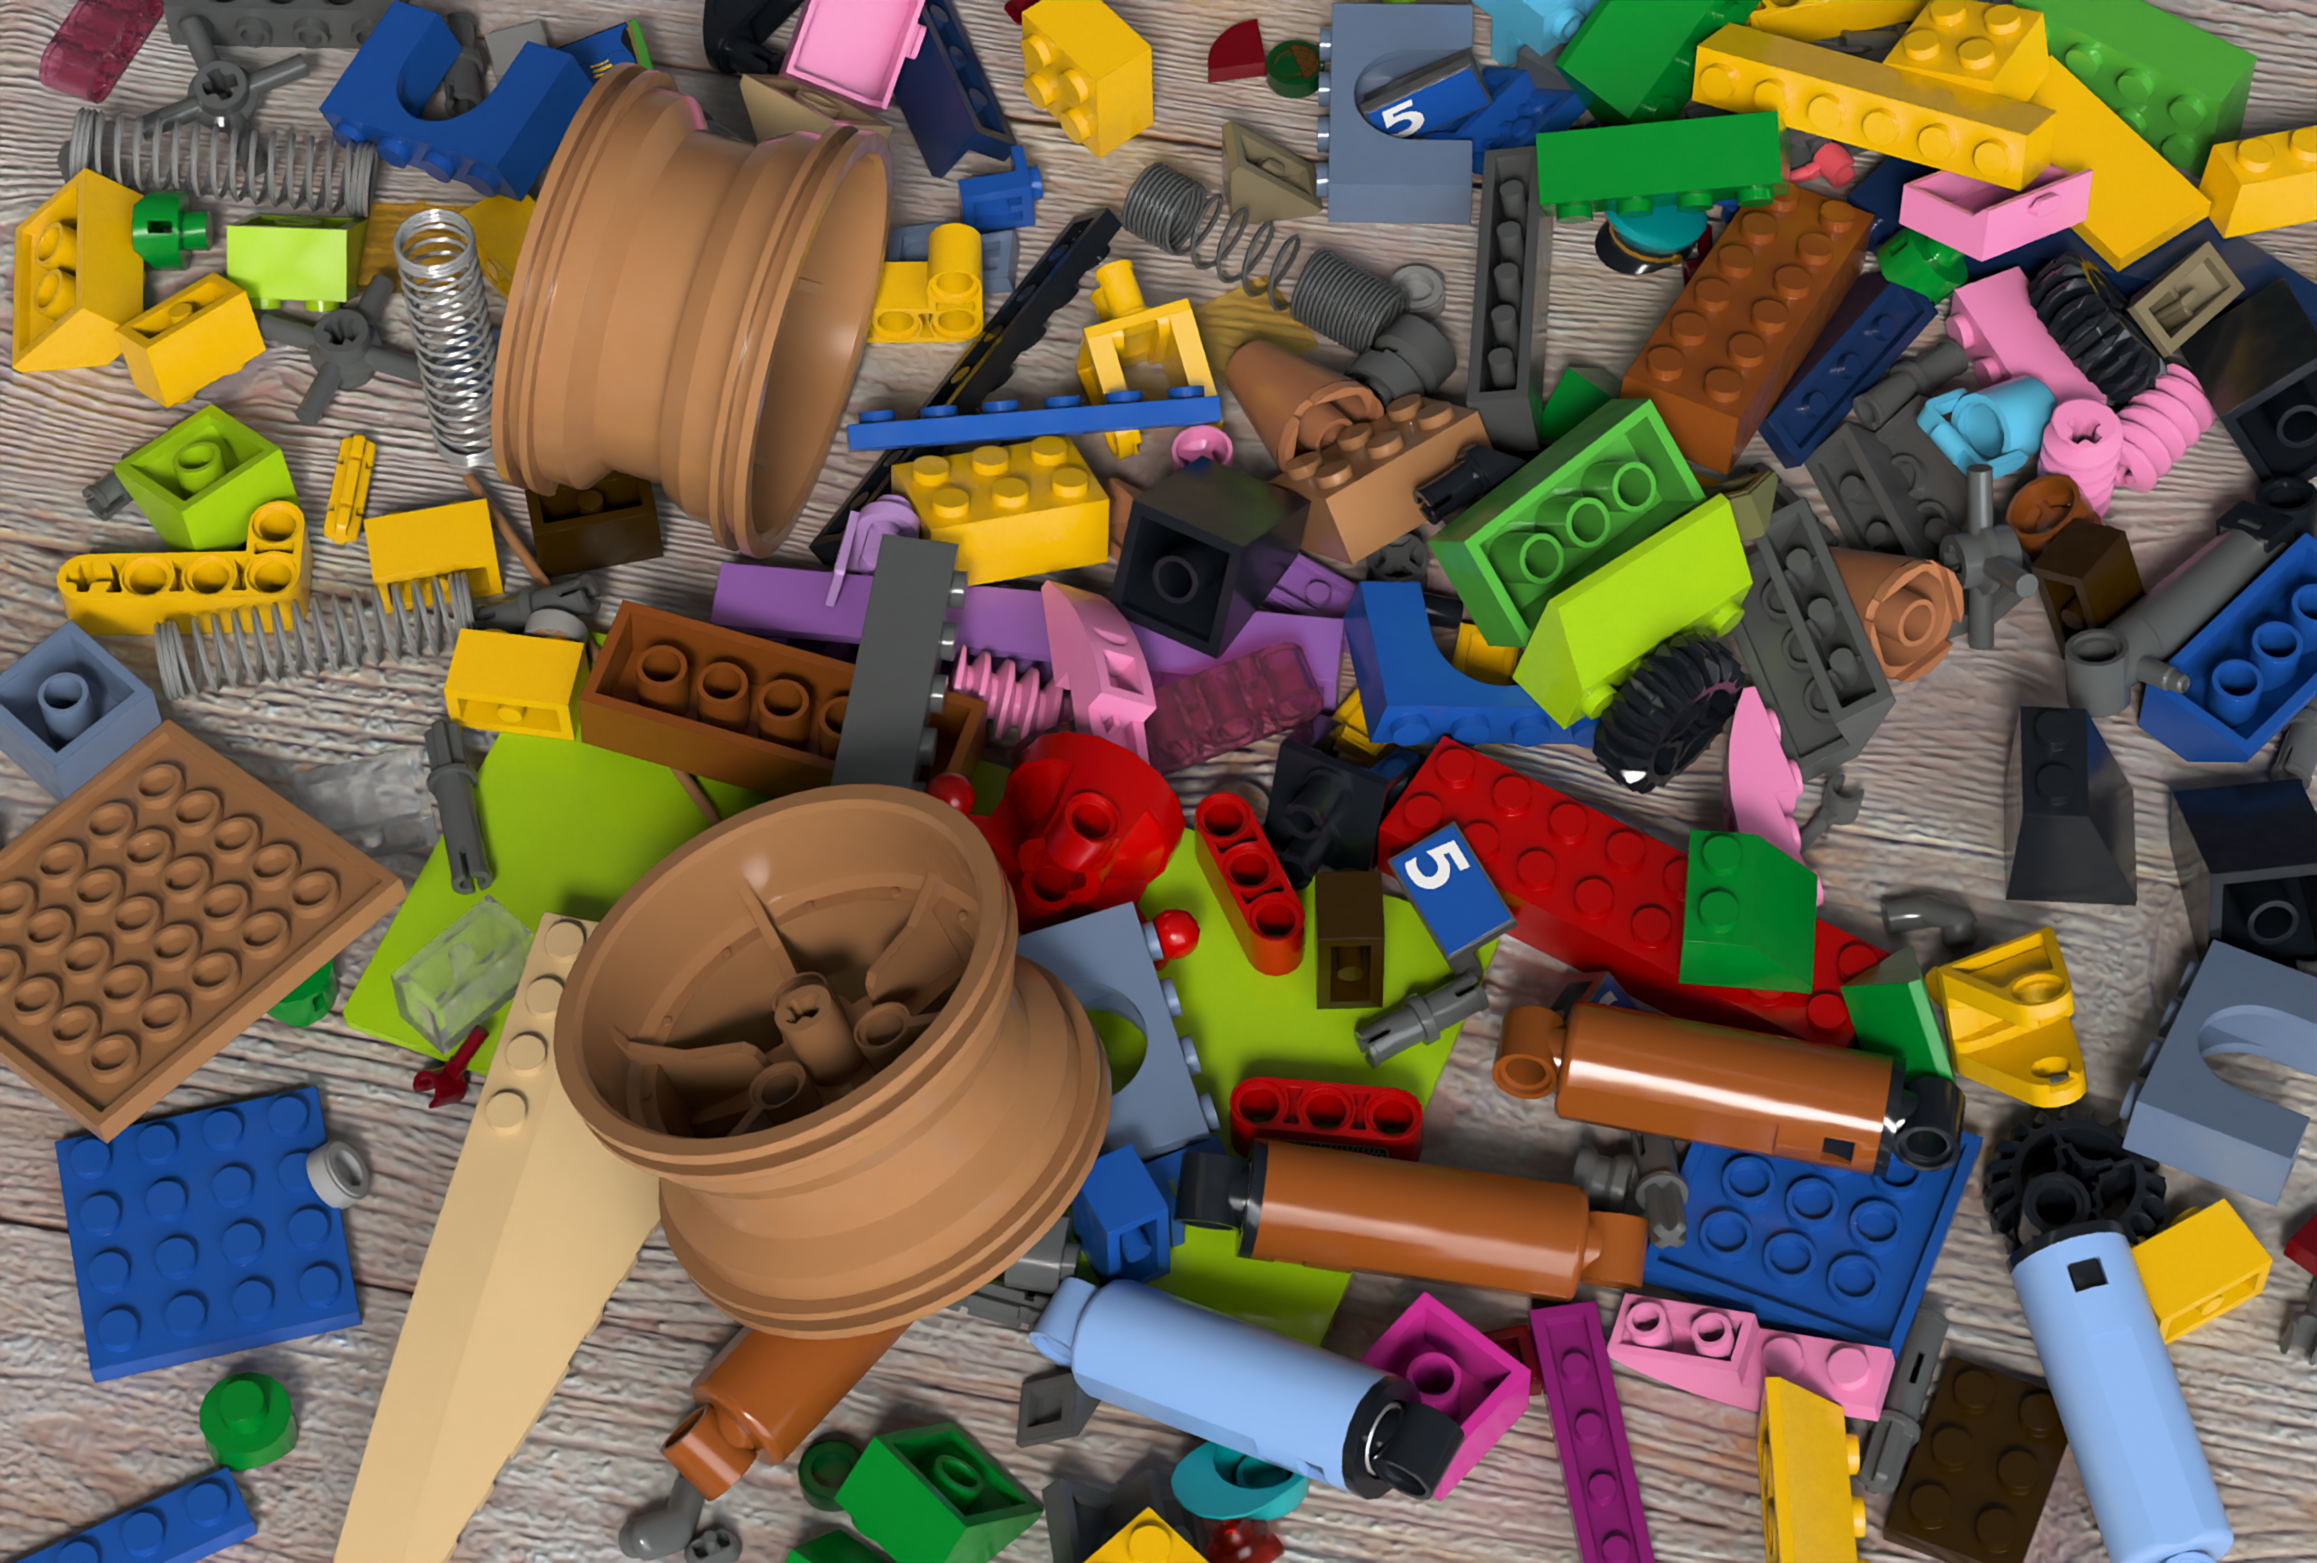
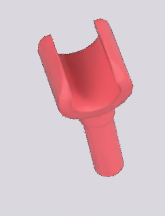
(1830, 162)

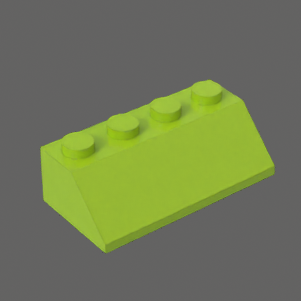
(1614, 618)

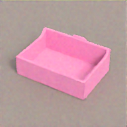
(853, 48)
(1991, 218)

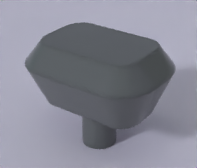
(713, 1547)

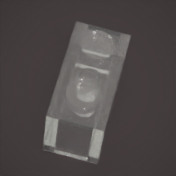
(372, 801)
(463, 974)

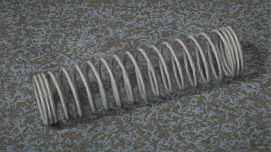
(86, 153)
(440, 273)
(175, 670)

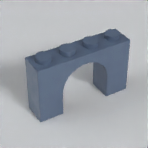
(1370, 172)
(1111, 969)
(2193, 1116)

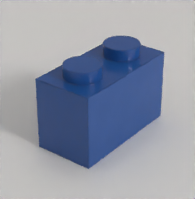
(1122, 1219)

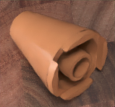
(1296, 401)
(1903, 608)

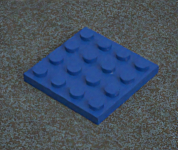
(204, 1236)
(1813, 1242)

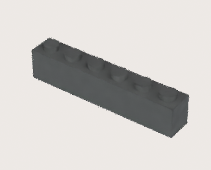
(1510, 302)
(900, 663)

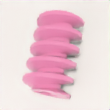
(2160, 428)
(2086, 446)
(1008, 700)

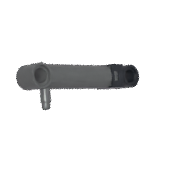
(2132, 647)

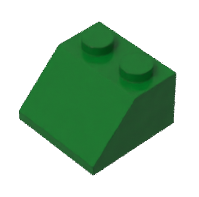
(1746, 915)
(935, 1497)

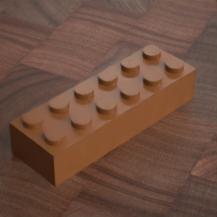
(1748, 321)
(738, 705)

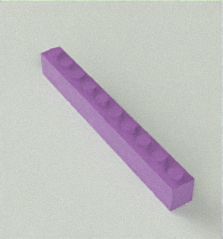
(996, 619)

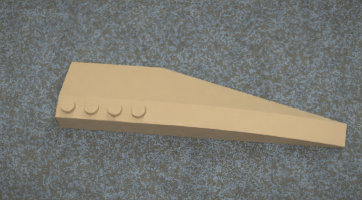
(508, 1288)

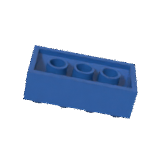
(2245, 667)

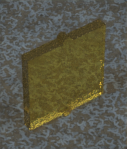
(379, 249)
(1240, 319)

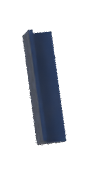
(949, 95)
(1847, 359)

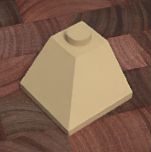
(785, 107)

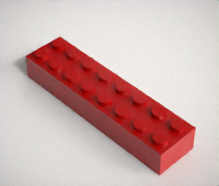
(1606, 895)

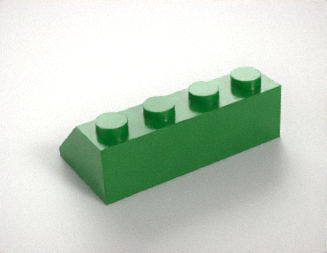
(1640, 55)
(1663, 165)

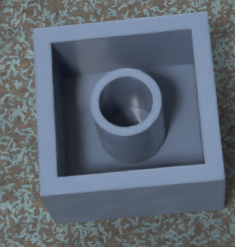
(71, 711)

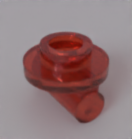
(1244, 1542)

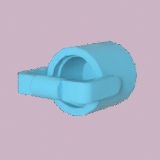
(1990, 425)

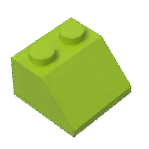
(296, 259)
(206, 481)

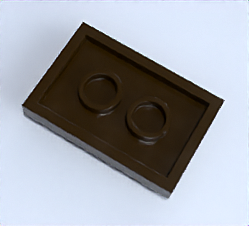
(1980, 1469)

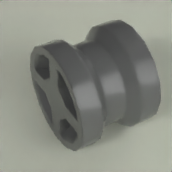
(1401, 556)
(1604, 1178)

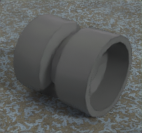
(1405, 361)

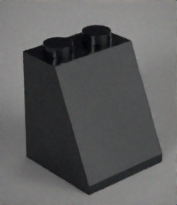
(2263, 380)
(1206, 553)
(2067, 813)
(2249, 867)

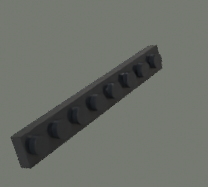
(990, 356)

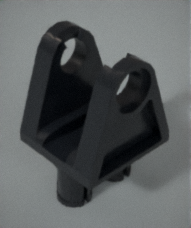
(1329, 808)

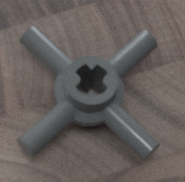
(222, 77)
(343, 349)
(1982, 556)

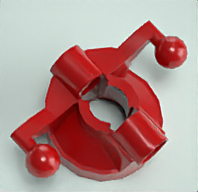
(1082, 831)

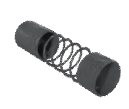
(1330, 293)

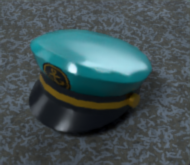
(1649, 241)

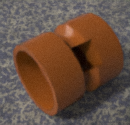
(2045, 509)

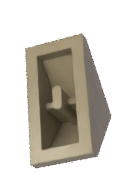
(1265, 178)
(2184, 298)

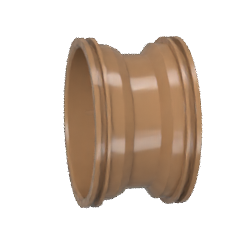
(690, 308)
(865, 1026)

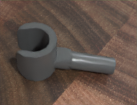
(1833, 810)
(2303, 1329)

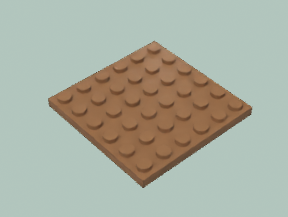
(164, 924)

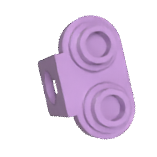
(863, 537)

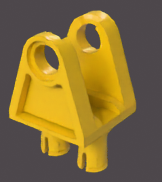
(1132, 335)
(2012, 1019)

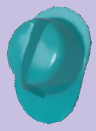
(1232, 1485)

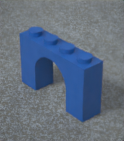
(491, 147)
(1418, 696)

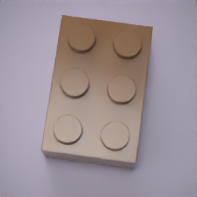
(1368, 477)

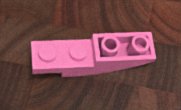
(1100, 665)
(1760, 781)
(1729, 1356)

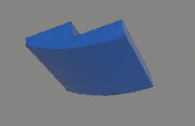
(1513, 117)

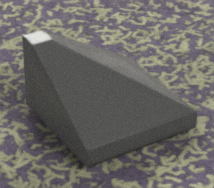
(1052, 1410)

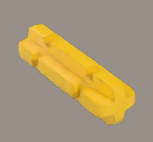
(349, 489)

